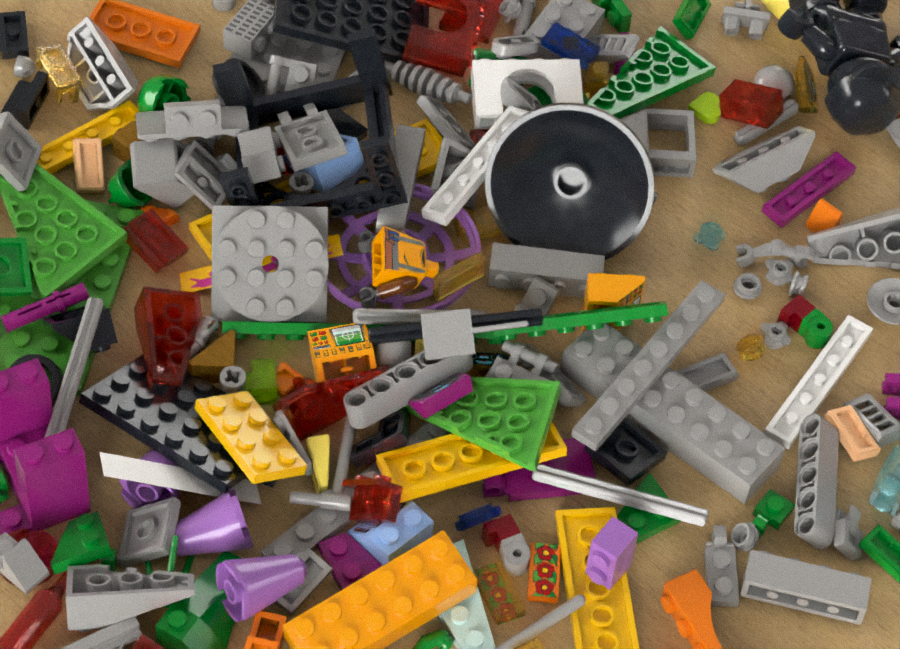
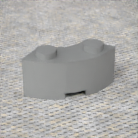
(260, 154)

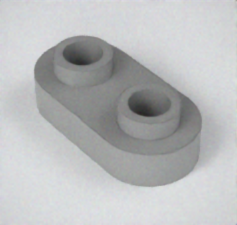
(514, 45)

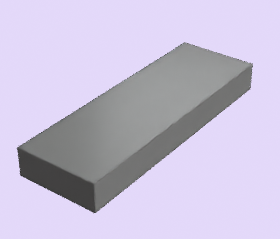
(444, 121)

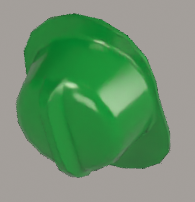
(122, 188)

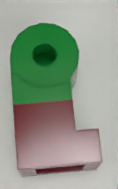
(807, 322)

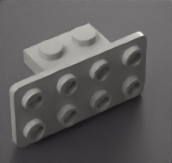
(191, 119)

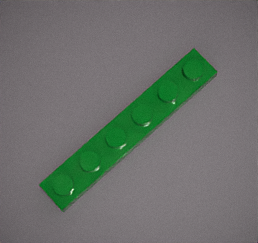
(592, 319)

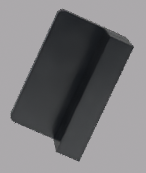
(28, 99)

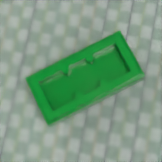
(691, 16)
(883, 549)

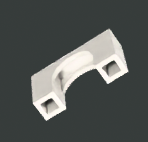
(556, 77)

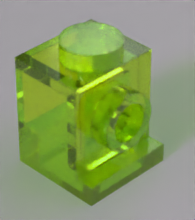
(262, 381)

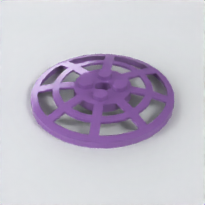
(356, 226)

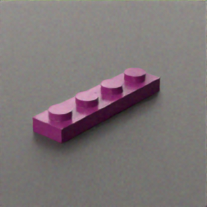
(808, 189)

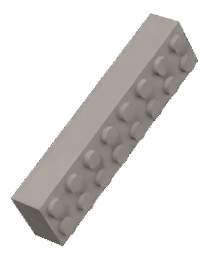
(679, 415)

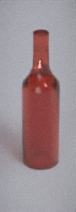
(35, 617)

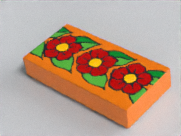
(544, 573)

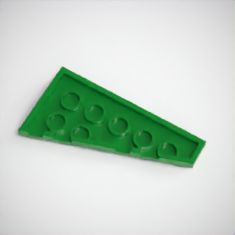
(651, 75)

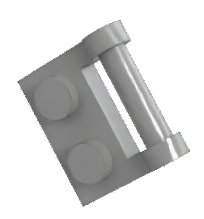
(299, 75)

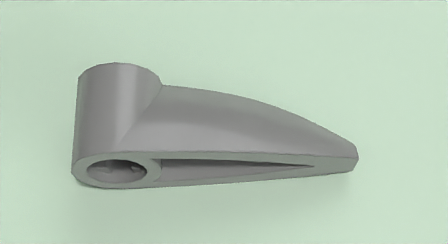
(515, 95)

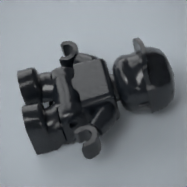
(855, 55)

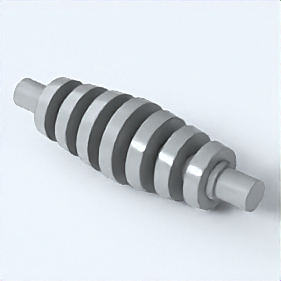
(427, 82)

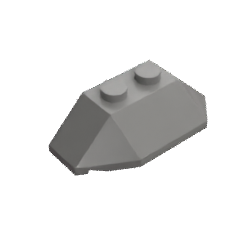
(101, 67)
(768, 161)

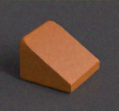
(823, 217)

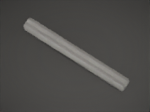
(395, 316)

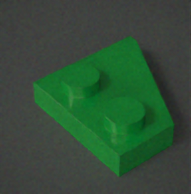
(81, 543)

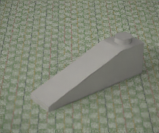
(862, 242)
(106, 597)

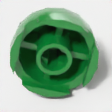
(161, 90)

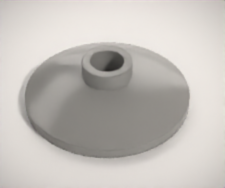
(882, 298)

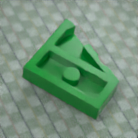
(645, 522)

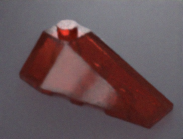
(167, 331)
(321, 403)

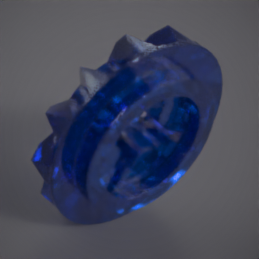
(477, 516)

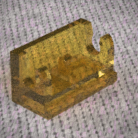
(60, 71)

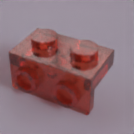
(374, 499)

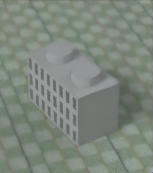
(249, 29)

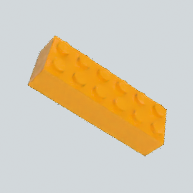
(387, 600)

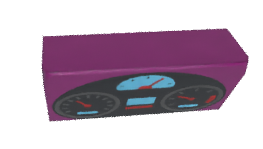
(442, 395)

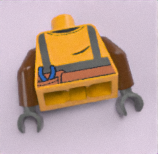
(397, 263)

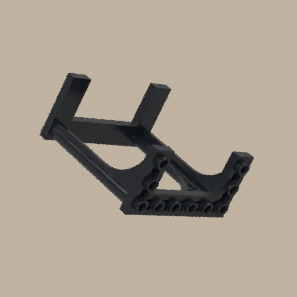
(379, 151)

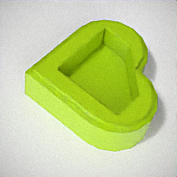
(706, 108)

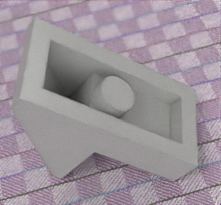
(21, 563)

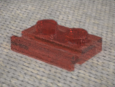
(154, 240)

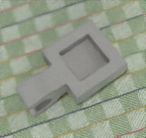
(847, 534)

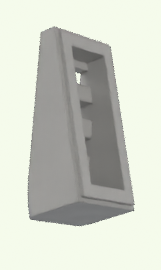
(615, 46)
(891, 426)

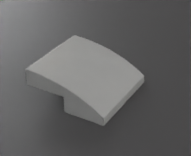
(201, 174)

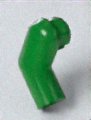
(436, 638)

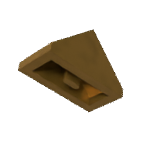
(214, 358)

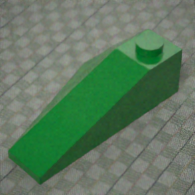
(199, 619)

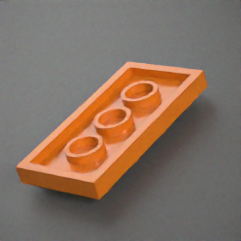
(146, 31)

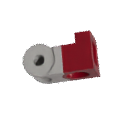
(509, 544)

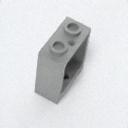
(679, 162)

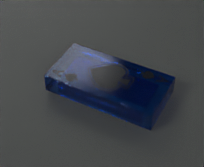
(570, 45)

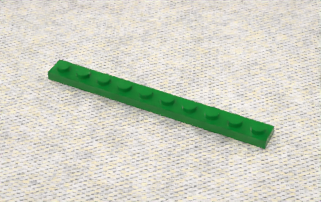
(297, 330)

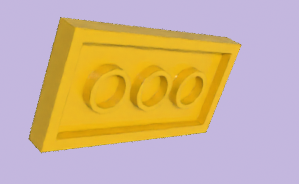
(250, 437)

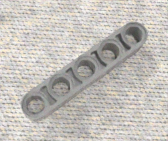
(409, 149)
(399, 385)
(816, 481)

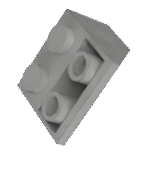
(154, 170)

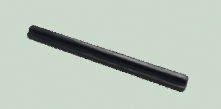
(413, 331)

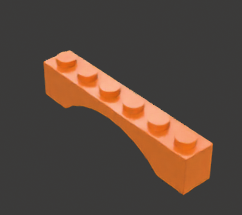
(690, 605)

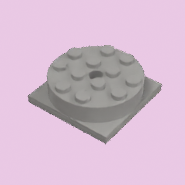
(240, 243)

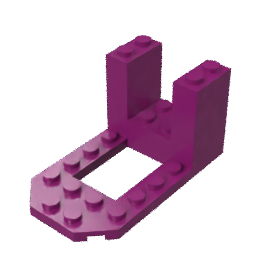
(42, 471)

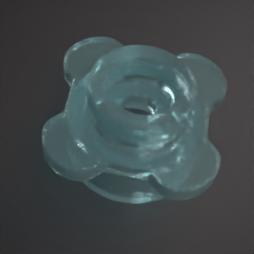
(710, 235)

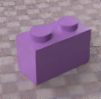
(611, 553)

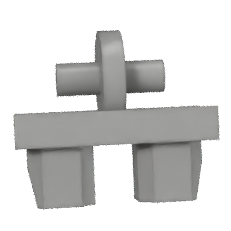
(746, 16)

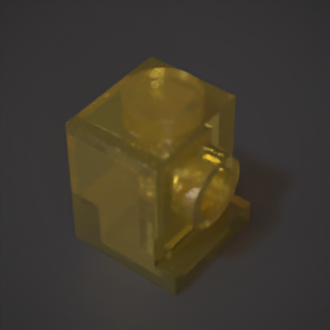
(596, 78)

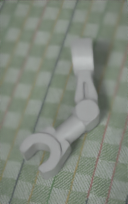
(797, 255)

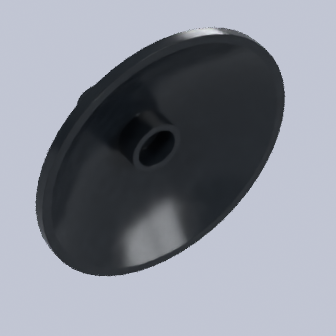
(570, 181)

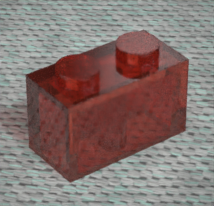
(751, 103)

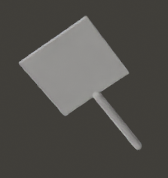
(451, 333)

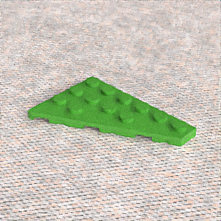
(60, 229)
(503, 417)

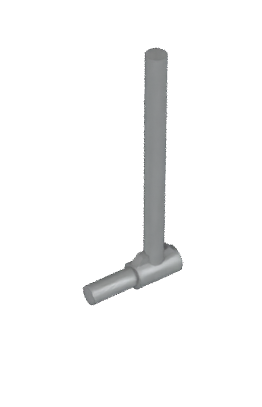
(336, 497)

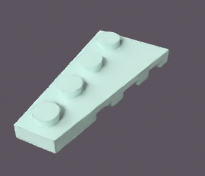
(468, 619)

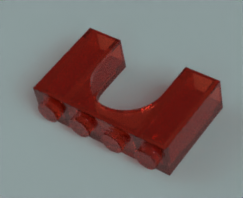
(447, 50)

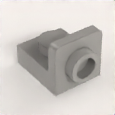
(539, 295)

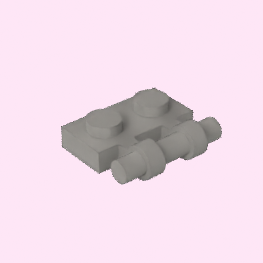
(509, 369)

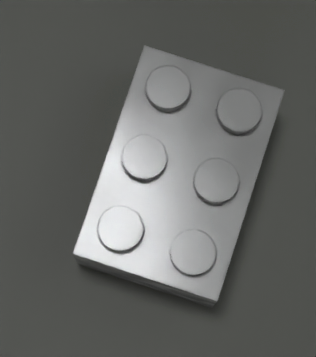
(575, 15)

